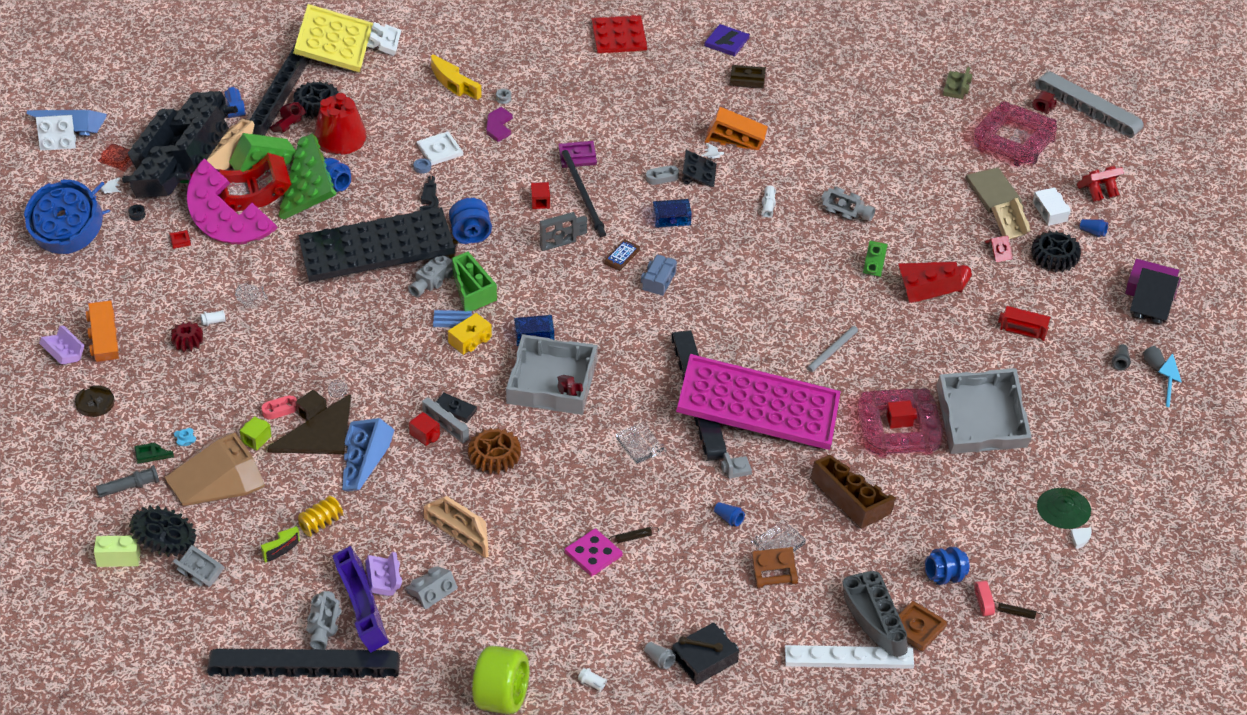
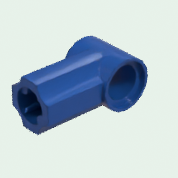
(234, 99)

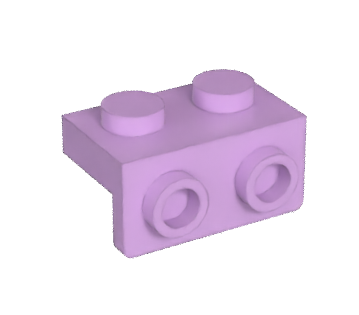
(63, 346)
(383, 574)

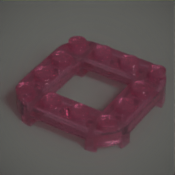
(1005, 113)
(882, 444)

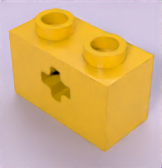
(470, 333)

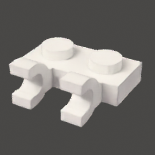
(389, 40)

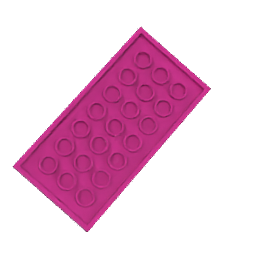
(759, 401)

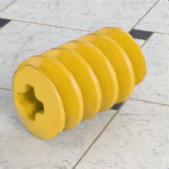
(319, 514)

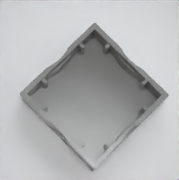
(536, 371)
(983, 411)

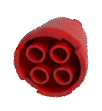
(339, 125)

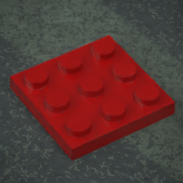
(619, 34)

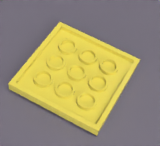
(333, 38)

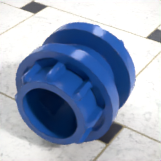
(339, 174)
(947, 565)

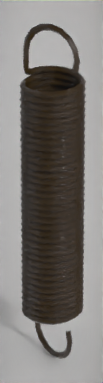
(624, 537)
(1014, 610)

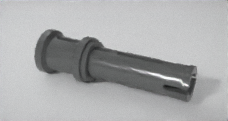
(137, 479)

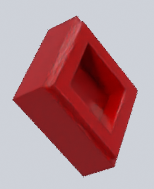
(180, 239)

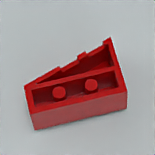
(929, 279)

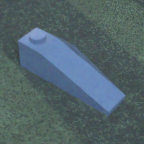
(83, 120)
(365, 447)

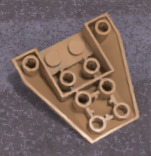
(216, 472)

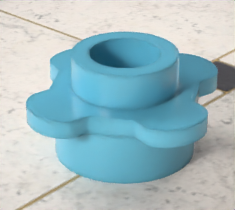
(185, 437)

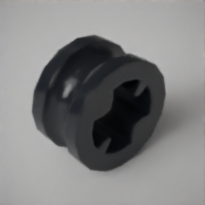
(137, 212)

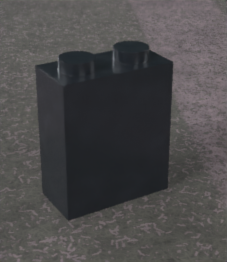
(1154, 295)
(704, 662)

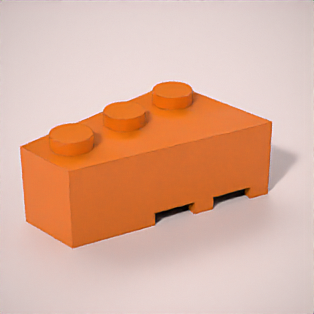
(736, 130)

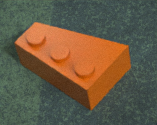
(102, 331)

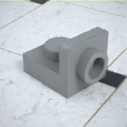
(735, 467)

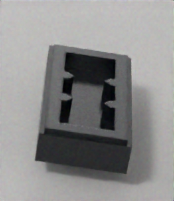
(459, 408)

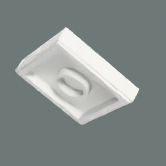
(439, 148)

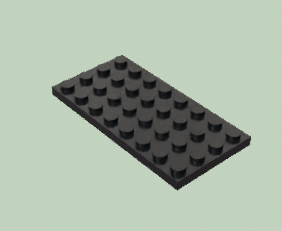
(376, 244)

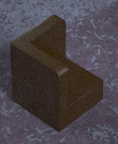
(310, 405)

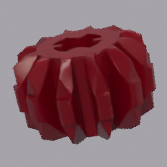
(186, 336)

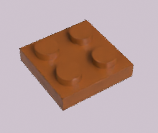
(921, 625)

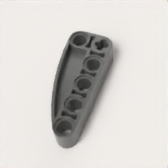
(875, 611)

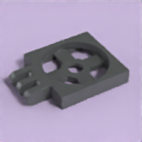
(578, 228)

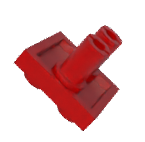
(1105, 177)

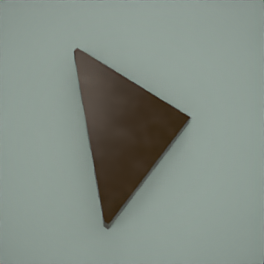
(320, 434)

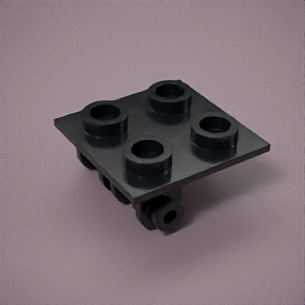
(698, 169)

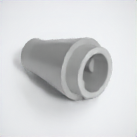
(660, 655)

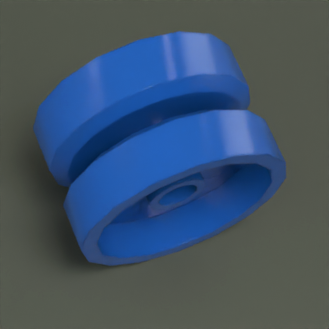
(470, 221)

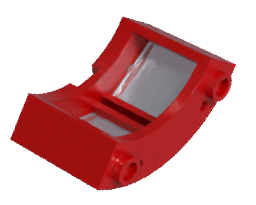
(258, 185)

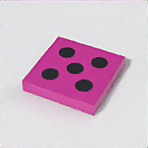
(593, 552)

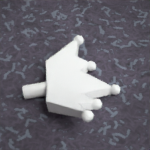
(712, 152)
(110, 187)

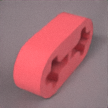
(279, 407)
(984, 598)

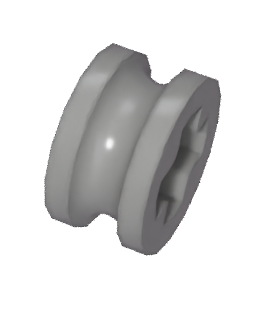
(503, 92)

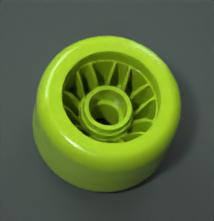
(500, 680)

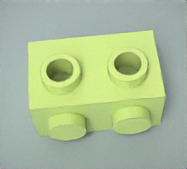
(116, 551)

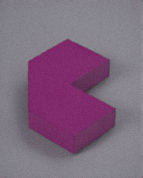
(495, 122)

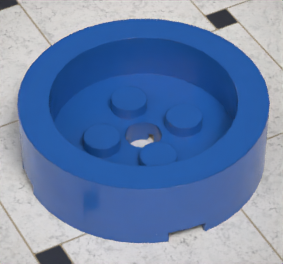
(65, 232)

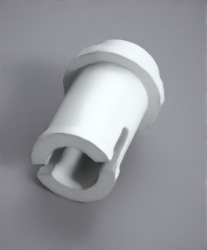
(213, 317)
(592, 679)

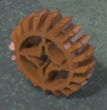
(495, 454)

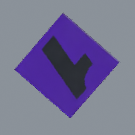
(727, 40)

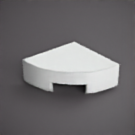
(1080, 536)

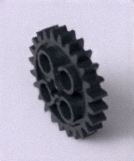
(162, 531)

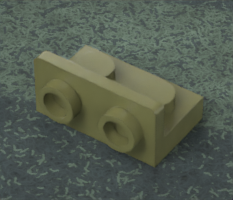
(957, 84)

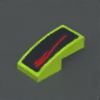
(286, 541)

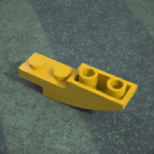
(451, 79)

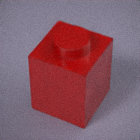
(540, 195)
(900, 414)
(424, 429)

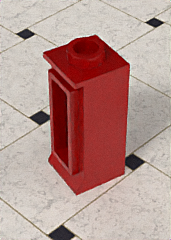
(1024, 322)

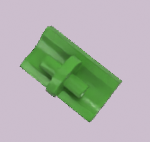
(875, 258)

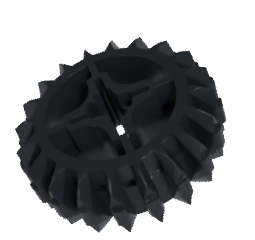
(311, 94)
(1056, 250)

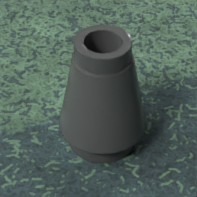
(1121, 357)
(1154, 357)

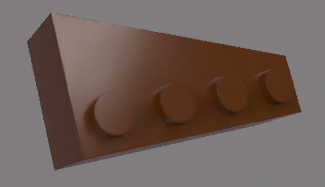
(851, 492)

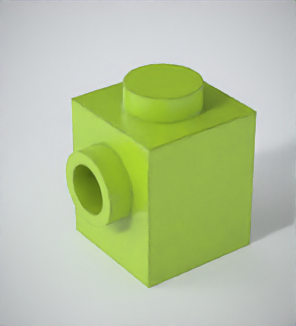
(255, 433)

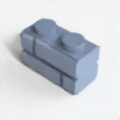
(659, 274)

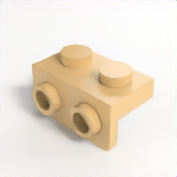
(1011, 219)

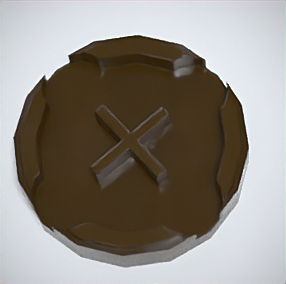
(94, 401)

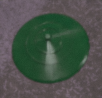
(1064, 508)

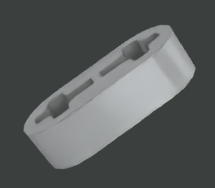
(662, 175)

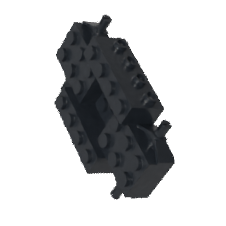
(177, 143)

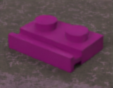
(581, 153)

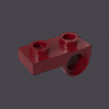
(288, 117)

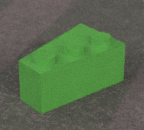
(254, 147)
(473, 282)

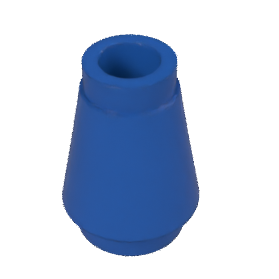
(1094, 226)
(731, 514)

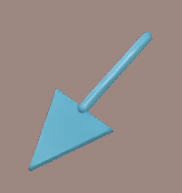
(1170, 370)

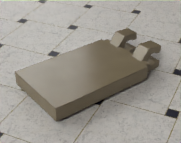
(992, 188)

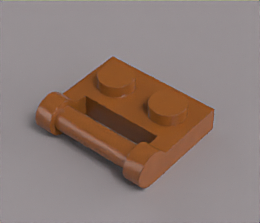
(774, 560)

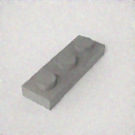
(446, 420)

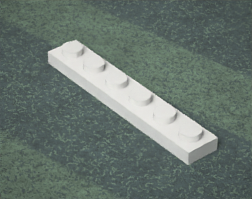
(845, 657)

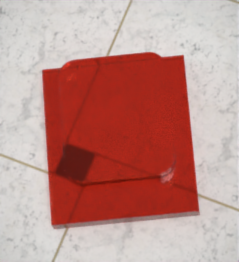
(116, 157)

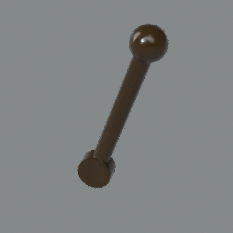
(718, 647)

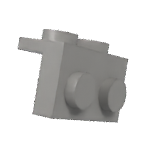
(200, 565)
(432, 586)

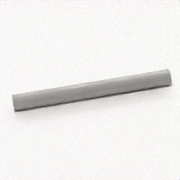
(832, 349)

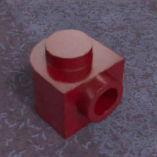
(1044, 102)

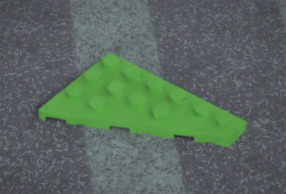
(308, 178)

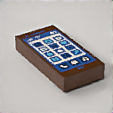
(622, 255)

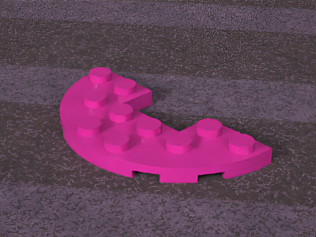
(216, 217)

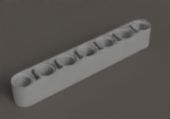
(1090, 104)

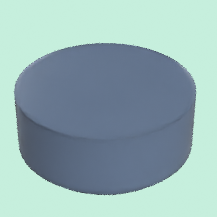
(422, 166)

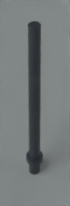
(598, 225)

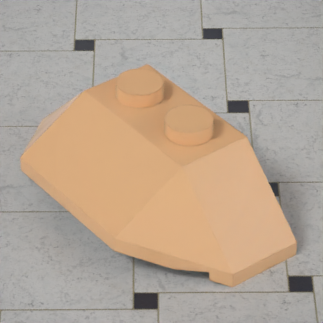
(224, 150)
(458, 523)

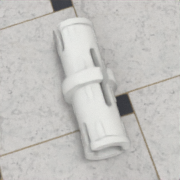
(768, 201)

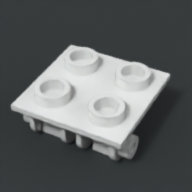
(56, 132)

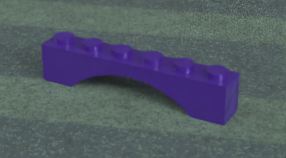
(367, 615)

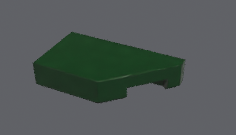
(151, 452)

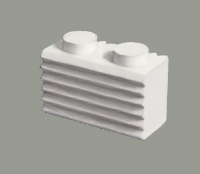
(1051, 206)

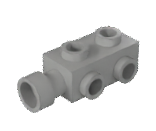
(845, 203)
(431, 275)
(322, 619)

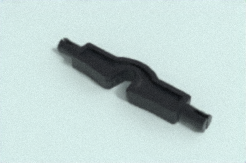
(429, 195)

